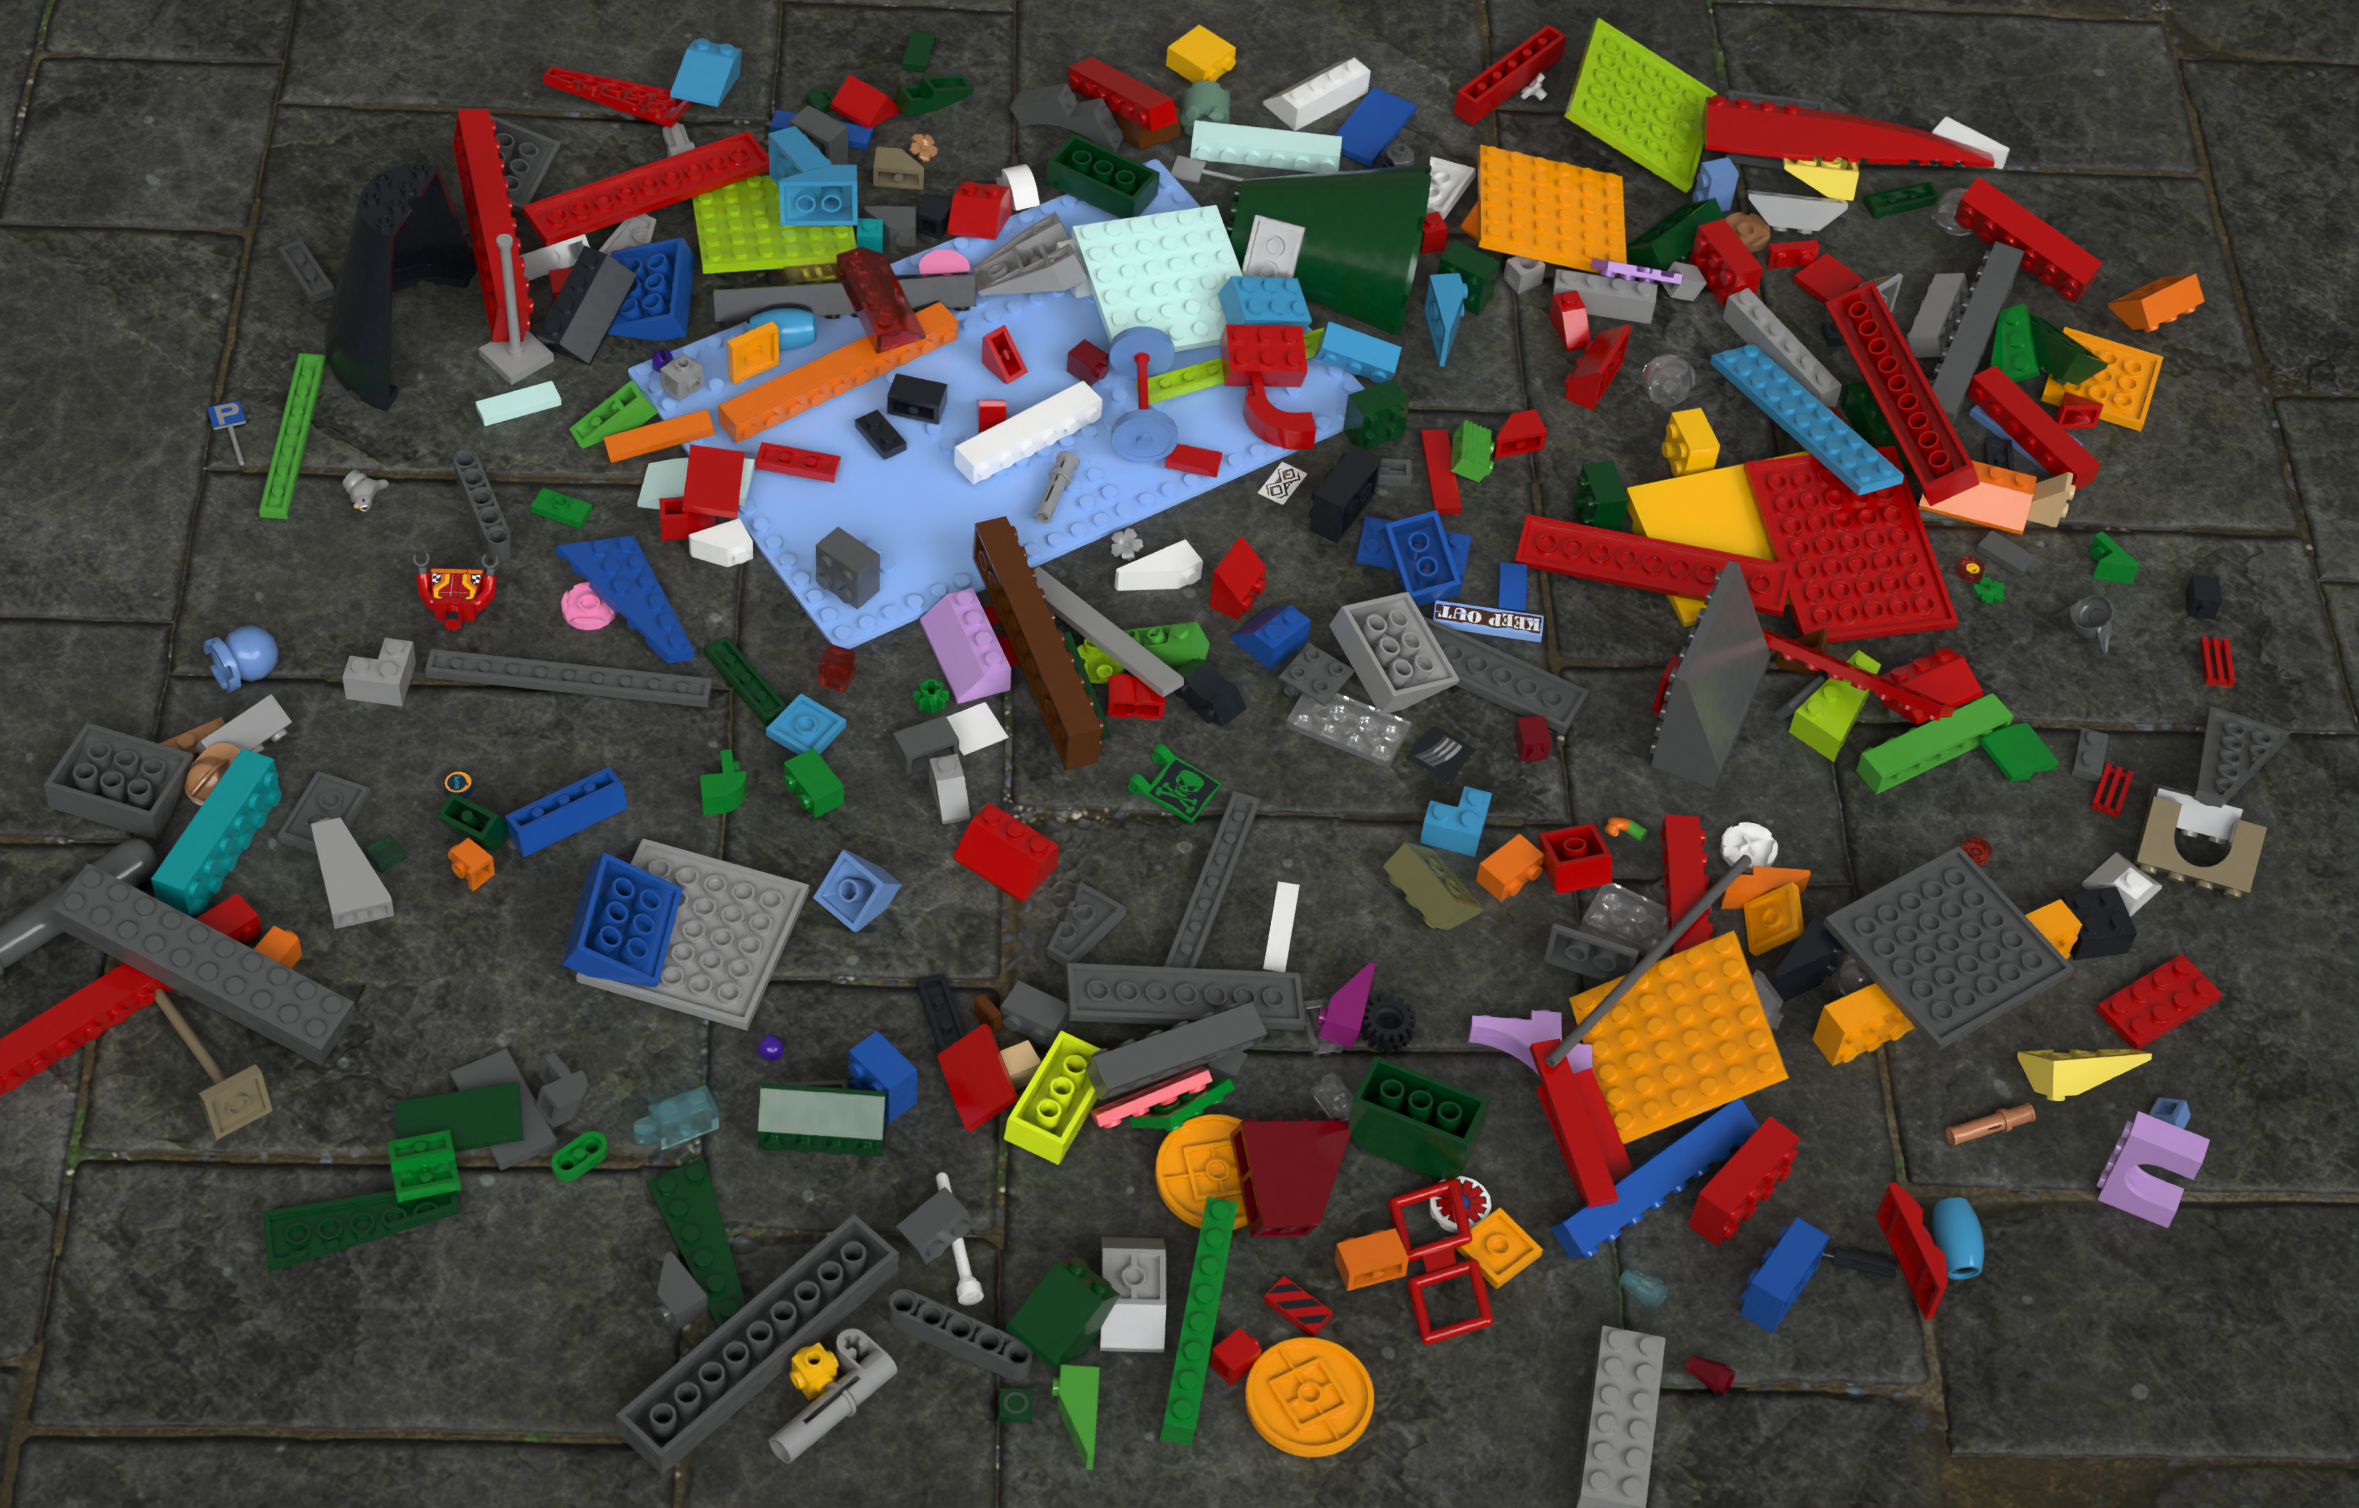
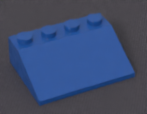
(662, 293)
(622, 923)

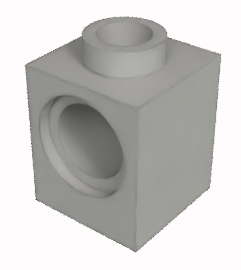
(1523, 273)

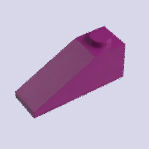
(1345, 1011)

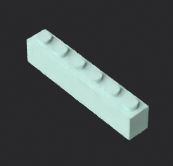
(1265, 147)

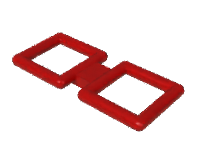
(1441, 1262)

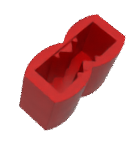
(1131, 697)

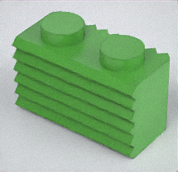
(1472, 451)

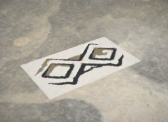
(1282, 483)

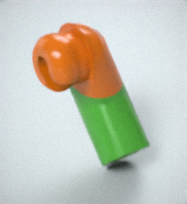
(1627, 825)

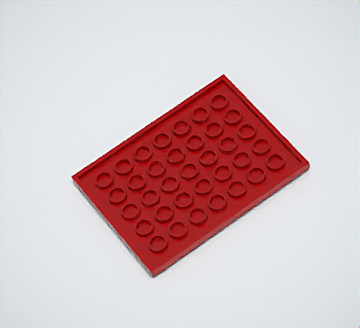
(1855, 559)

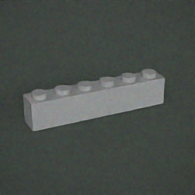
(1761, 327)

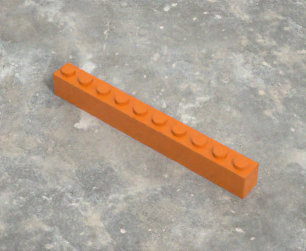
(829, 377)

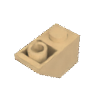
(2050, 500)

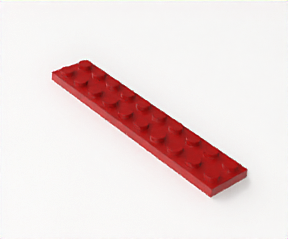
(646, 188)
(1646, 562)

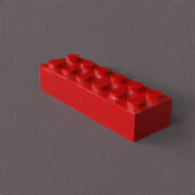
(2046, 251)

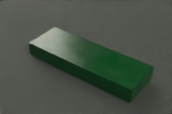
(1900, 200)

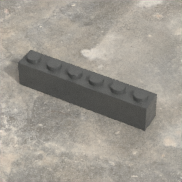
(1175, 1050)

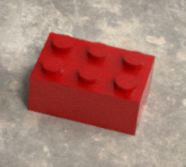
(1724, 261)
(1263, 351)

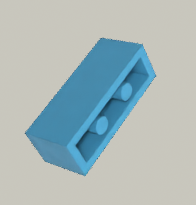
(1357, 353)

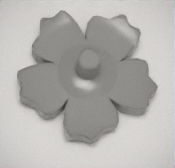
(1126, 544)

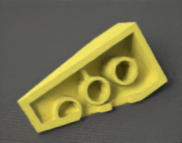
(2076, 1071)

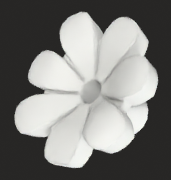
(1534, 88)

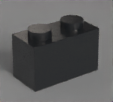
(917, 399)

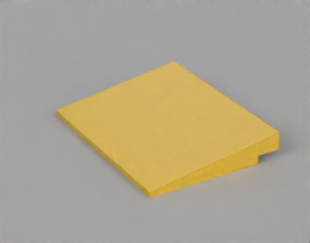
(1701, 511)

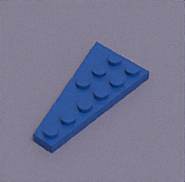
(629, 587)

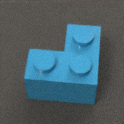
(1457, 827)

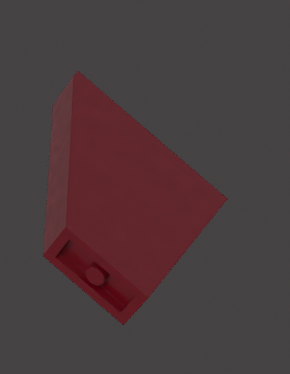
(1287, 1172)

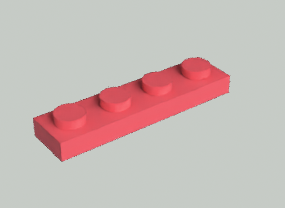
(1140, 1101)

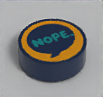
(458, 783)

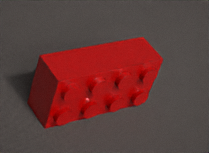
(1744, 1182)

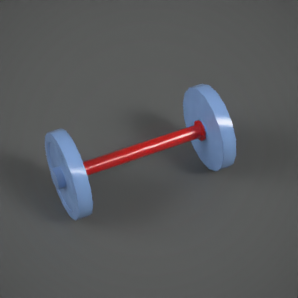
(1143, 433)

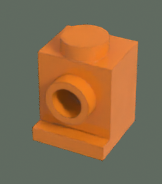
(471, 863)

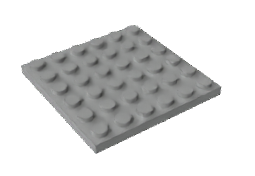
(722, 938)

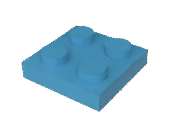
(805, 726)

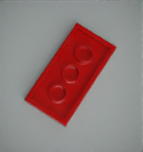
(1602, 1123)

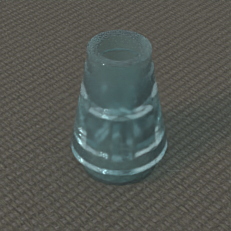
(1644, 1287)

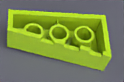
(1832, 711)

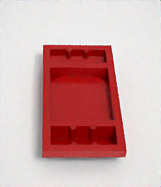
(1913, 1247)

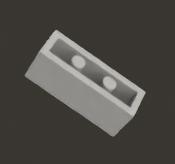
(251, 728)

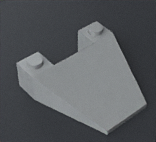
(1031, 262)

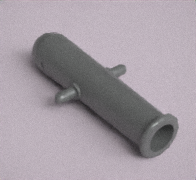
(130, 862)

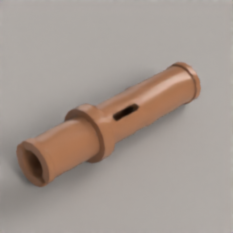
(2002, 1120)

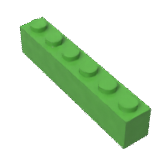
(1932, 743)

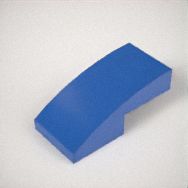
(1512, 587)

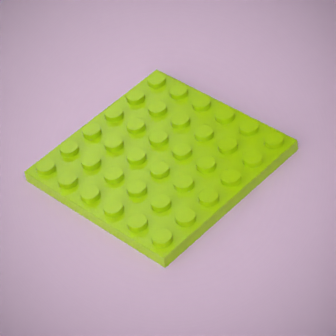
(1639, 105)
(743, 231)

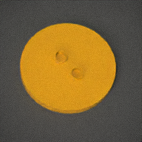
(1199, 1164)
(1309, 1397)

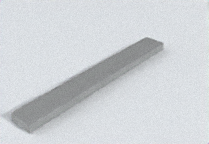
(1108, 636)

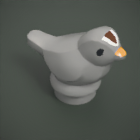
(362, 489)

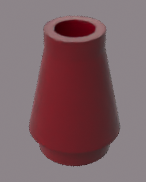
(1713, 1374)

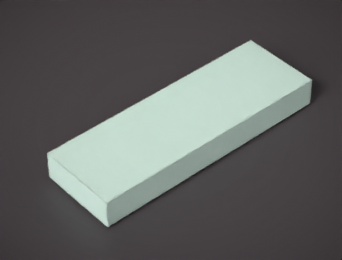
(518, 403)

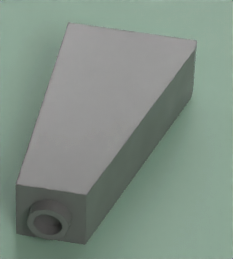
(349, 880)

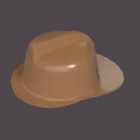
(208, 771)

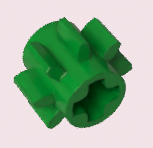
(931, 696)

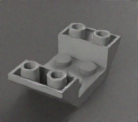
(1139, 1275)

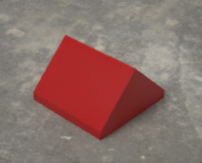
(863, 103)

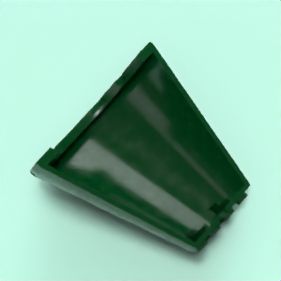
(1357, 235)

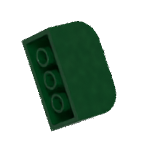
(1416, 1120)

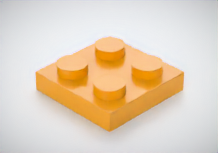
(753, 352)
(1773, 919)
(1500, 1248)

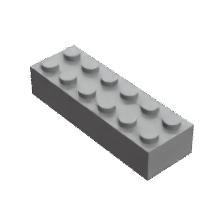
(1621, 1420)

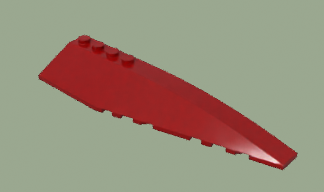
(1806, 133)

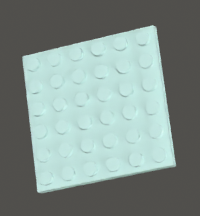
(1160, 273)

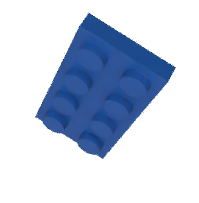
(1374, 550)

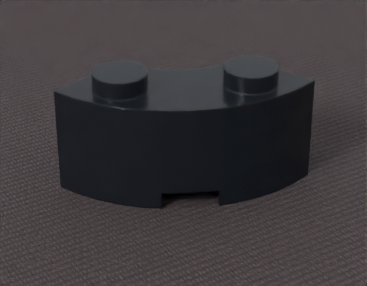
(1209, 693)

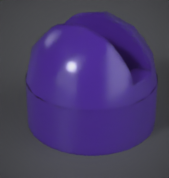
(658, 357)
(771, 1048)

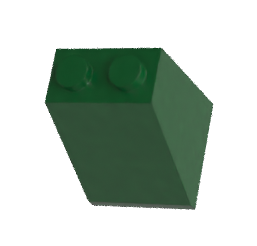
(1064, 1312)

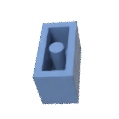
(1718, 181)

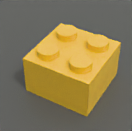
(1690, 443)

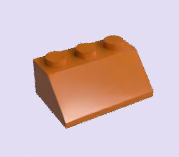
(2158, 302)

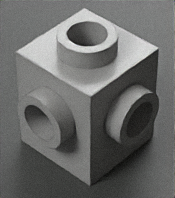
(682, 377)

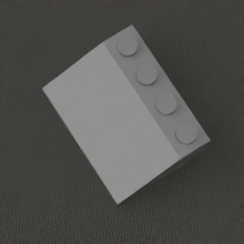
(1393, 651)

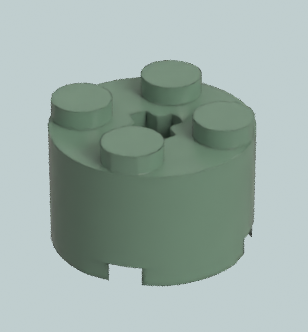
(1205, 103)

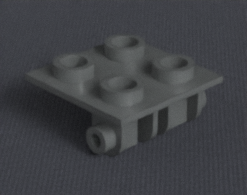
(1315, 675)

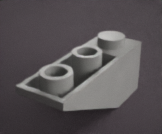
(553, 257)

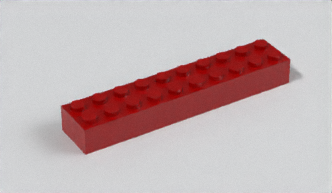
(488, 217)
(1902, 394)

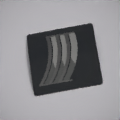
(1441, 754)

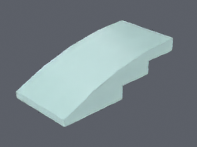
(668, 480)

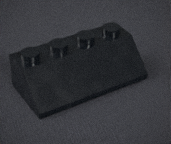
(586, 306)

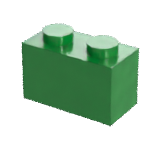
(813, 783)

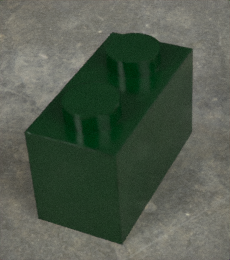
(473, 822)

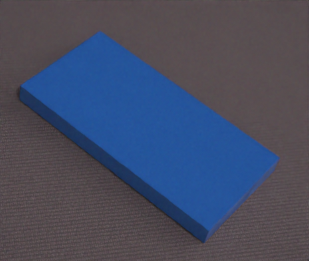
(1374, 126)

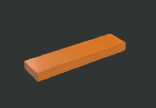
(659, 436)

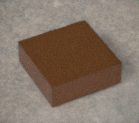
(987, 1013)

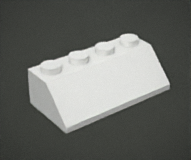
(1320, 93)

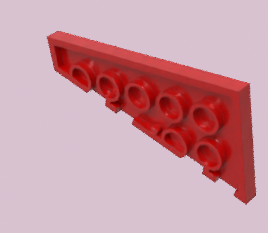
(625, 96)

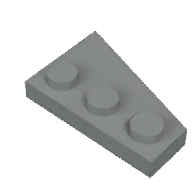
(631, 233)

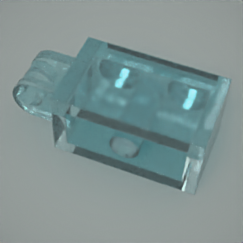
(678, 1119)

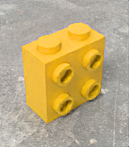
(1201, 55)

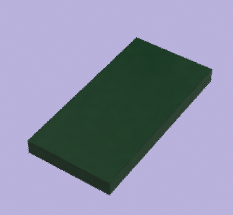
(473, 1116)

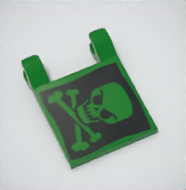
(1177, 787)

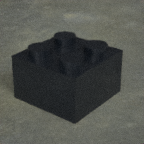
(2104, 922)

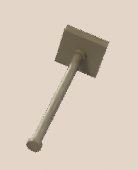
(231, 1100)

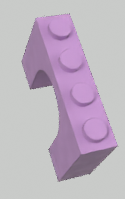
(2152, 1143)

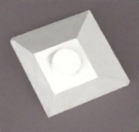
(2132, 883)

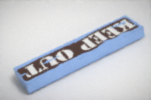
(1489, 621)

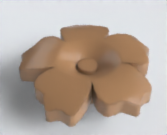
(923, 147)

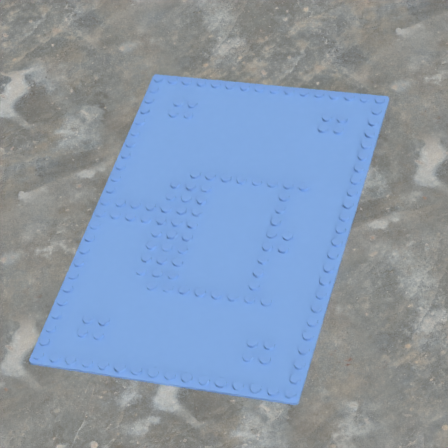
(917, 502)

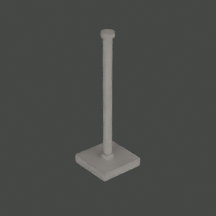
(514, 358)

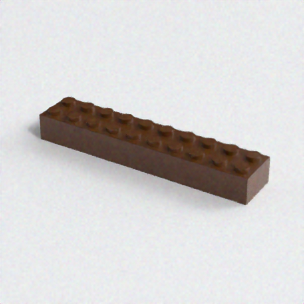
(1037, 643)

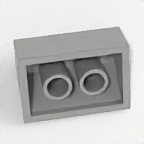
(2199, 818)

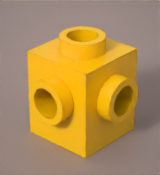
(813, 1370)

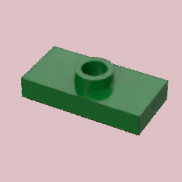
(561, 508)

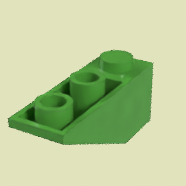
(1173, 643)

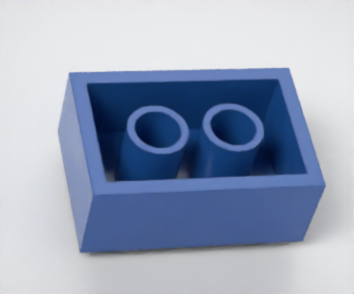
(1422, 558)
(1783, 1274)

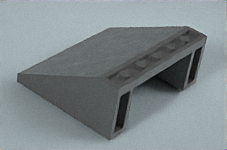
(1712, 684)

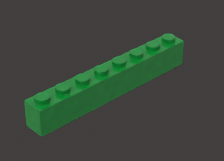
(1198, 1321)

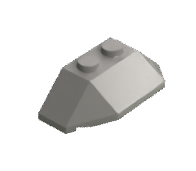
(1796, 211)

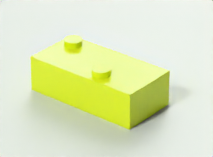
(1054, 1100)

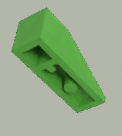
(619, 413)
(1078, 1406)

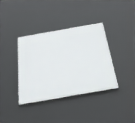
(976, 728)

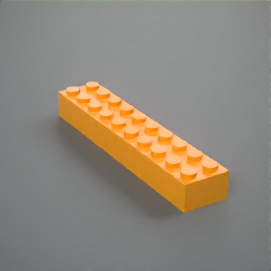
(1870, 1018)

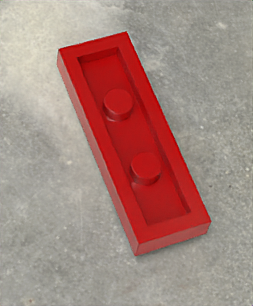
(797, 462)

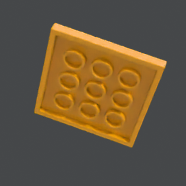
(2122, 387)

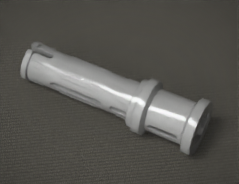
(1059, 478)

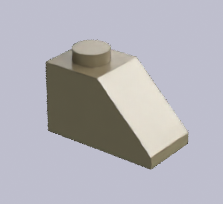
(897, 169)

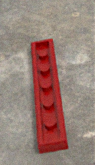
(1574, 1127)

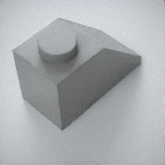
(949, 788)

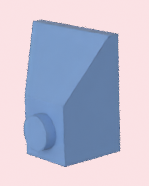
(856, 890)

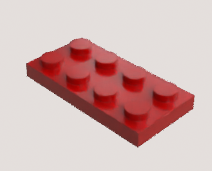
(2158, 1002)

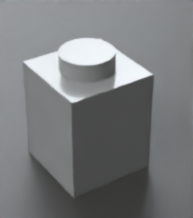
(1691, 282)

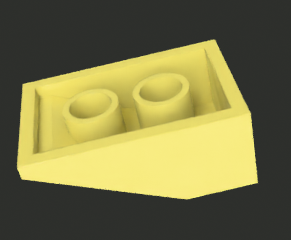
(1832, 179)

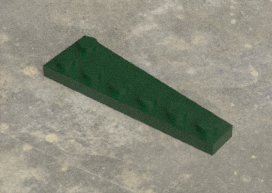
(695, 1224)
(334, 1225)

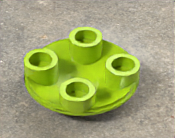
(1098, 663)

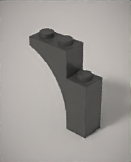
(1059, 107)

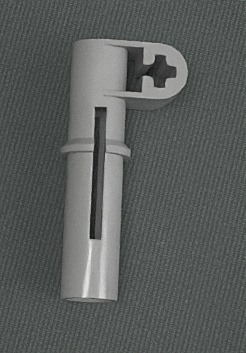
(840, 1397)

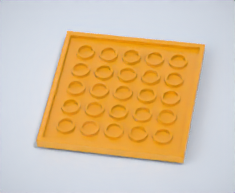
(1549, 210)
(1681, 1039)

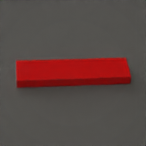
(1438, 465)

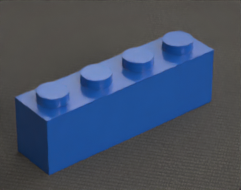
(566, 811)

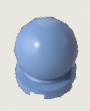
(245, 655)

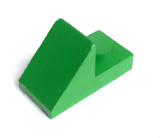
(2113, 561)

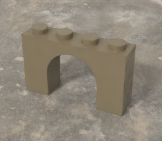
(2159, 854)

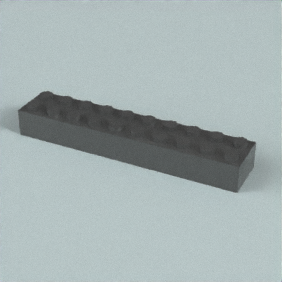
(1975, 327)
(203, 964)
(756, 1344)

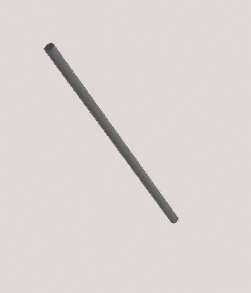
(1647, 962)

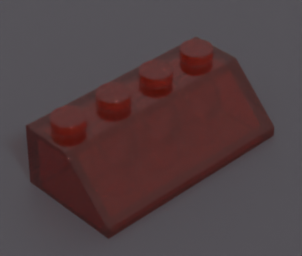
(878, 299)

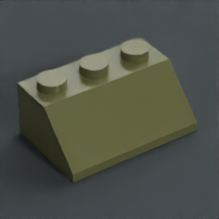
(1431, 887)

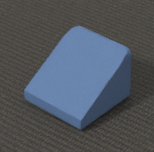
(2171, 1111)

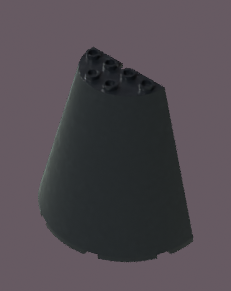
(398, 237)

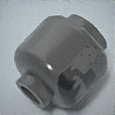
(1397, 155)

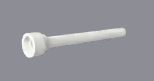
(968, 1289)

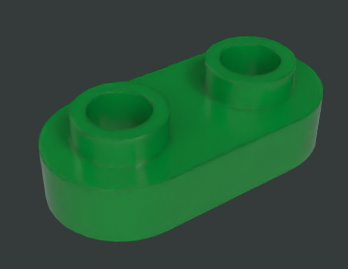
(577, 1156)

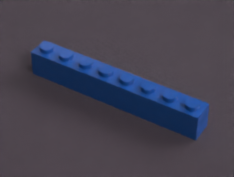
(1656, 1177)

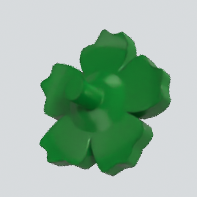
(1989, 590)

